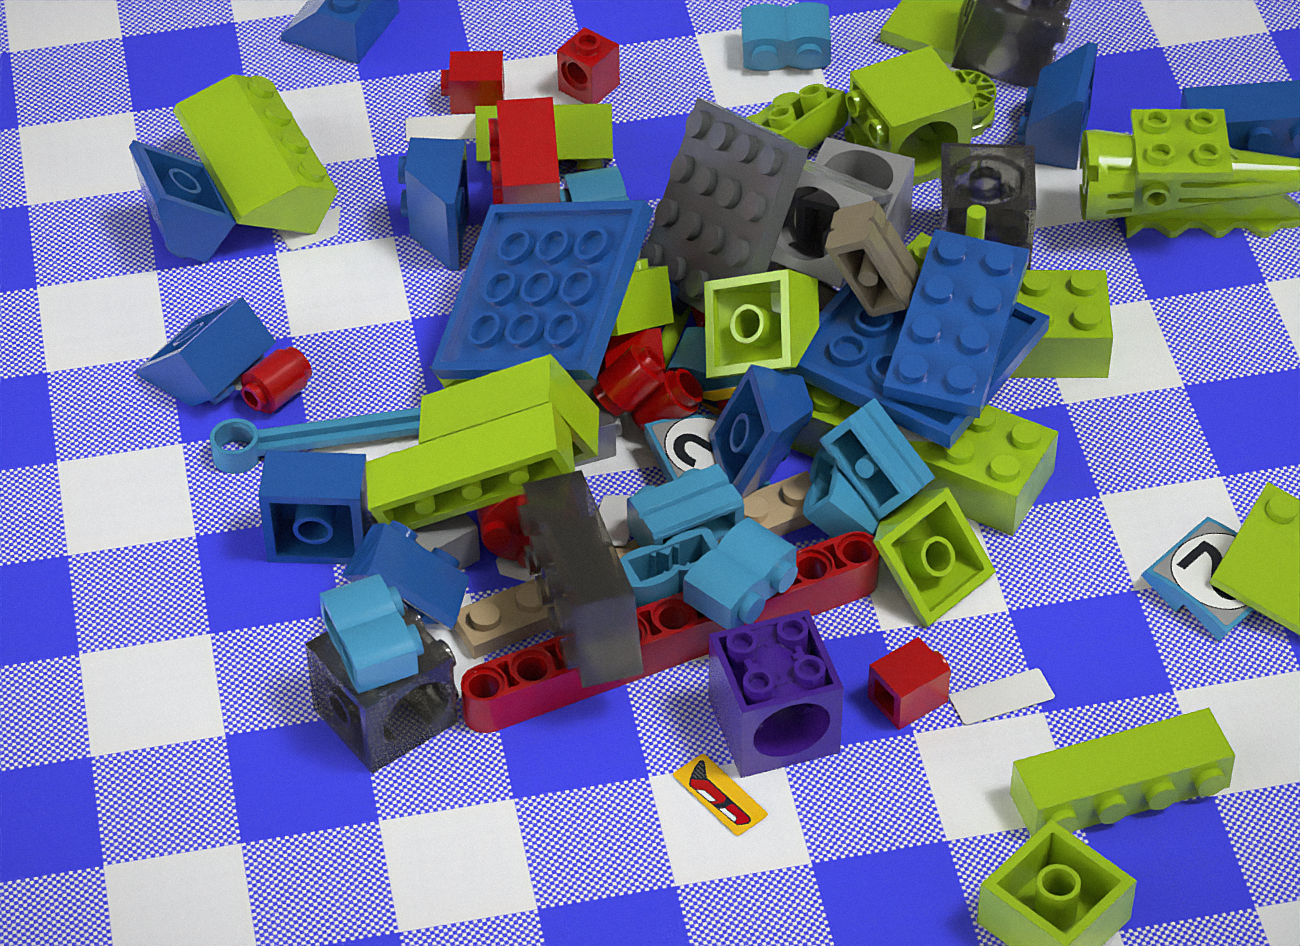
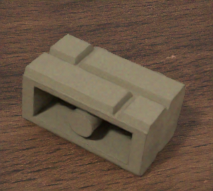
(872, 258)

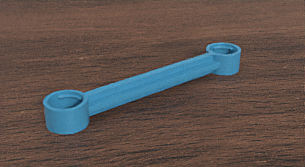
(304, 436)

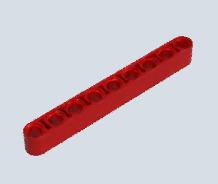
(669, 634)

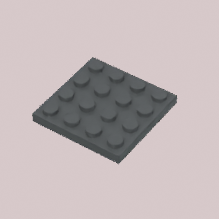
(723, 201)

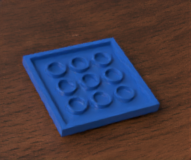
(543, 286)
(855, 351)

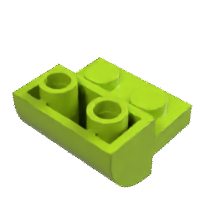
(805, 117)

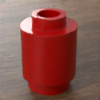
(275, 379)
(630, 380)
(672, 400)

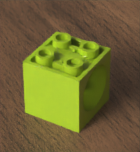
(909, 109)

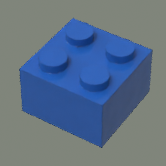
(313, 506)

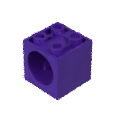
(775, 693)

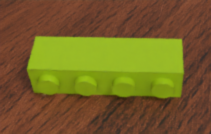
(469, 468)
(1123, 773)

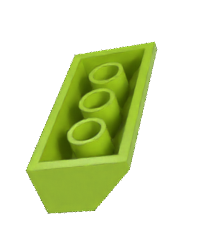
(257, 154)

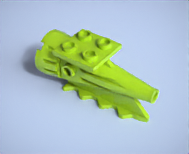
(1185, 176)

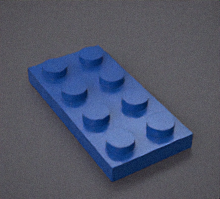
(956, 323)

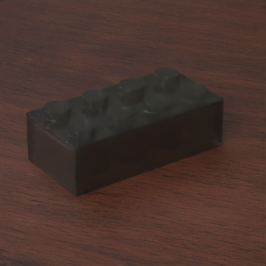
(580, 579)

